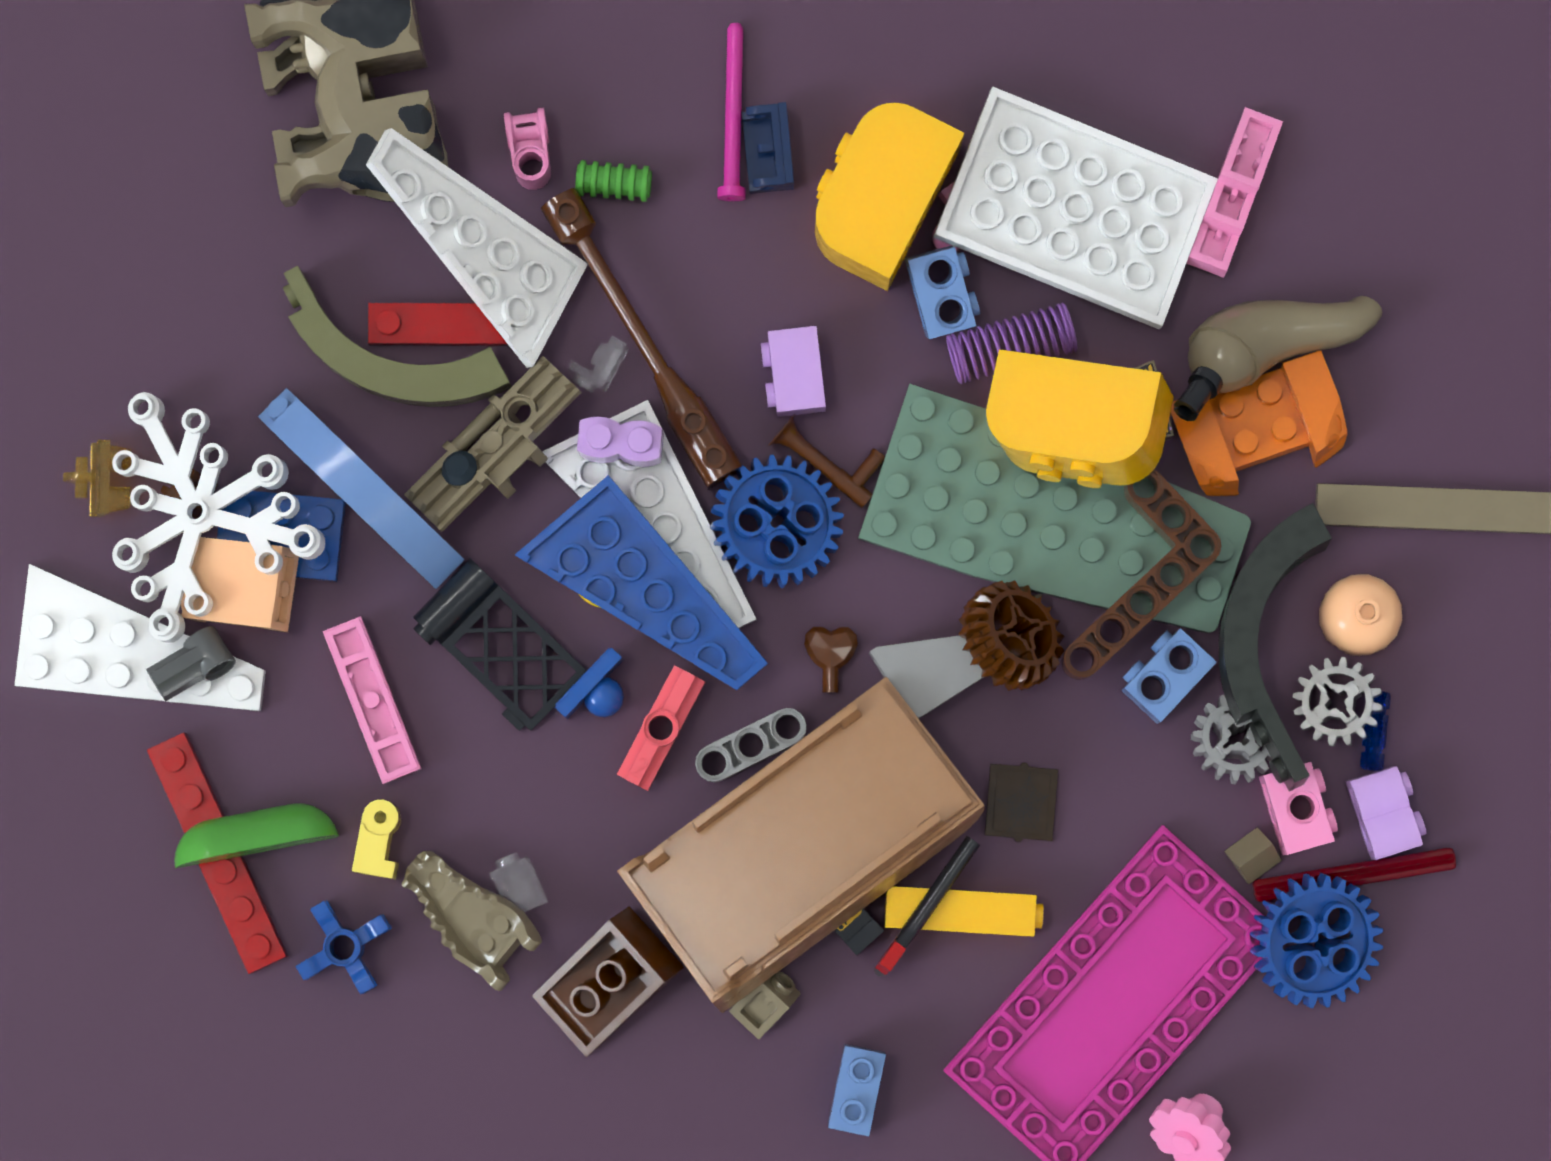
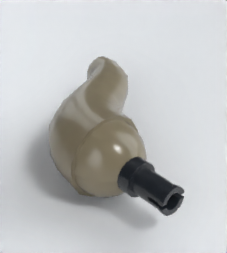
(1256, 335)

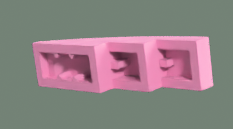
(1234, 192)

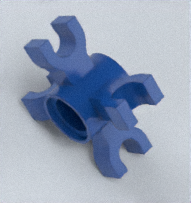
(333, 929)

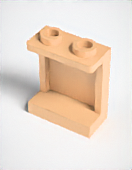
(239, 589)

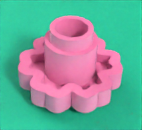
(1191, 1129)

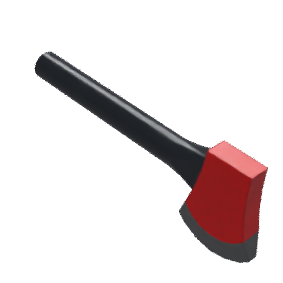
(927, 906)

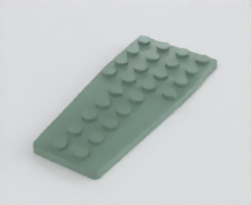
(968, 508)

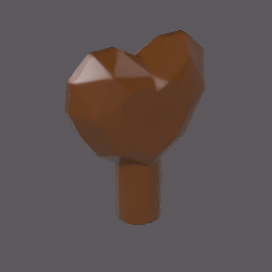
(830, 652)

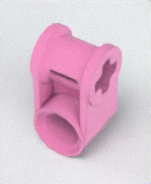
(528, 141)

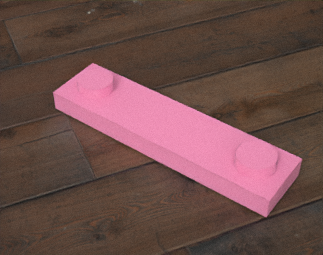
(372, 700)

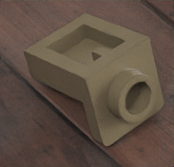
(766, 1004)

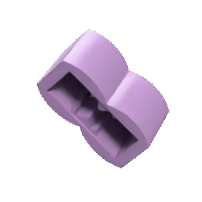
(608, 441)
(1385, 812)

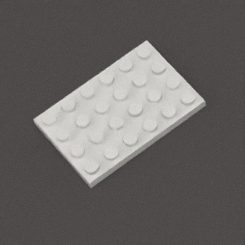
(1075, 208)

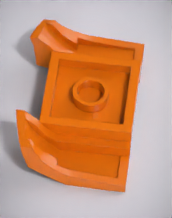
(1264, 421)

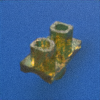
(102, 496)

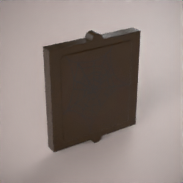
(1021, 802)

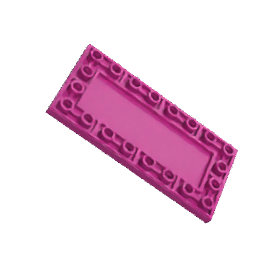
(1112, 1002)

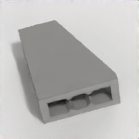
(927, 671)

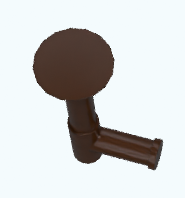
(850, 485)

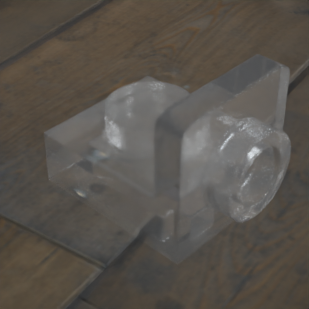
(606, 362)
(518, 882)

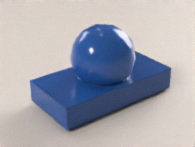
(598, 692)

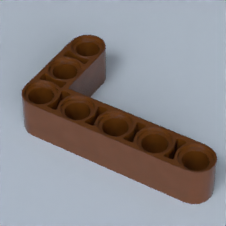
(1151, 583)

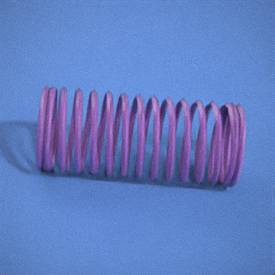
(1064, 326)

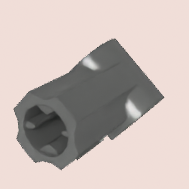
(201, 658)

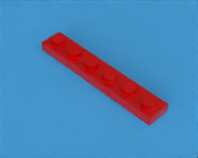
(226, 878)

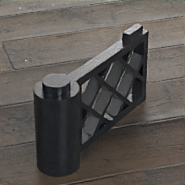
(454, 612)

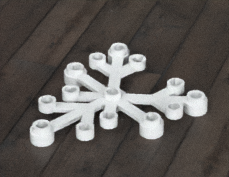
(177, 471)

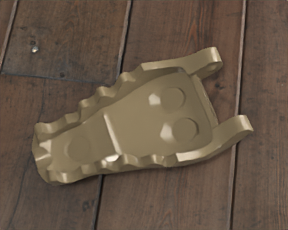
(473, 921)

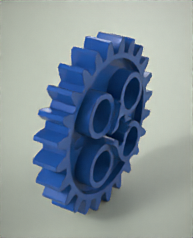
(753, 548)
(1319, 976)

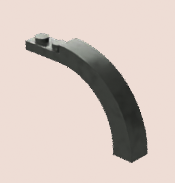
(1276, 556)

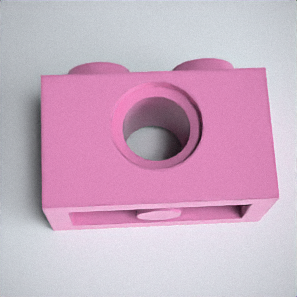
(1293, 833)

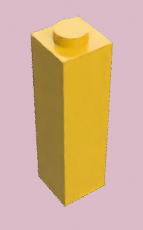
(968, 911)

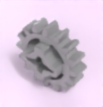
(1322, 714)
(1224, 727)

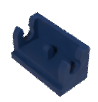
(768, 148)

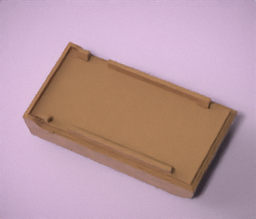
(803, 845)

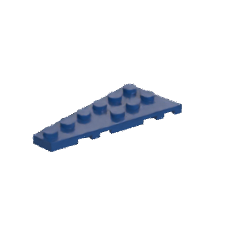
(626, 568)

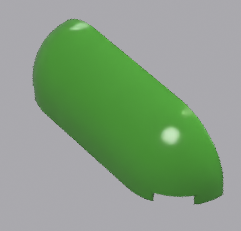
(253, 833)

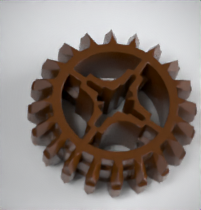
(1011, 635)

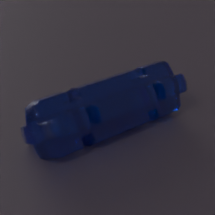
(1376, 738)

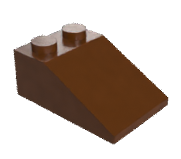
(607, 981)

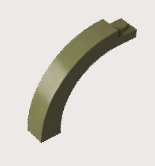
(410, 384)

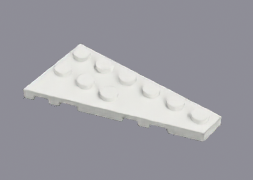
(496, 256)

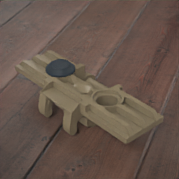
(499, 452)

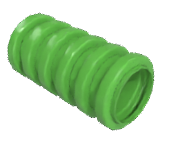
(613, 180)

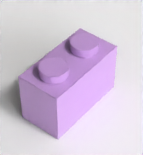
(795, 371)

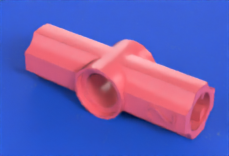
(674, 703)

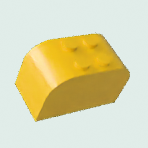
(883, 189)
(1078, 418)

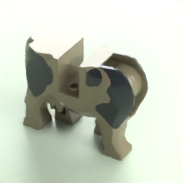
(341, 49)

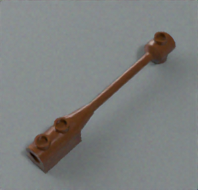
(685, 410)

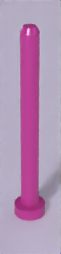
(733, 106)

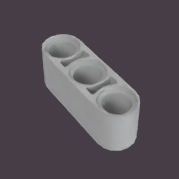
(763, 728)

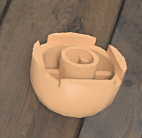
(1360, 614)

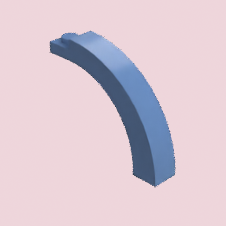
(361, 488)

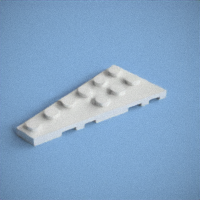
(669, 506)
(102, 648)

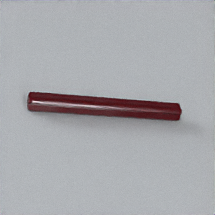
(1365, 872)

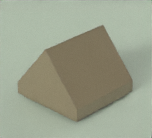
(1253, 855)

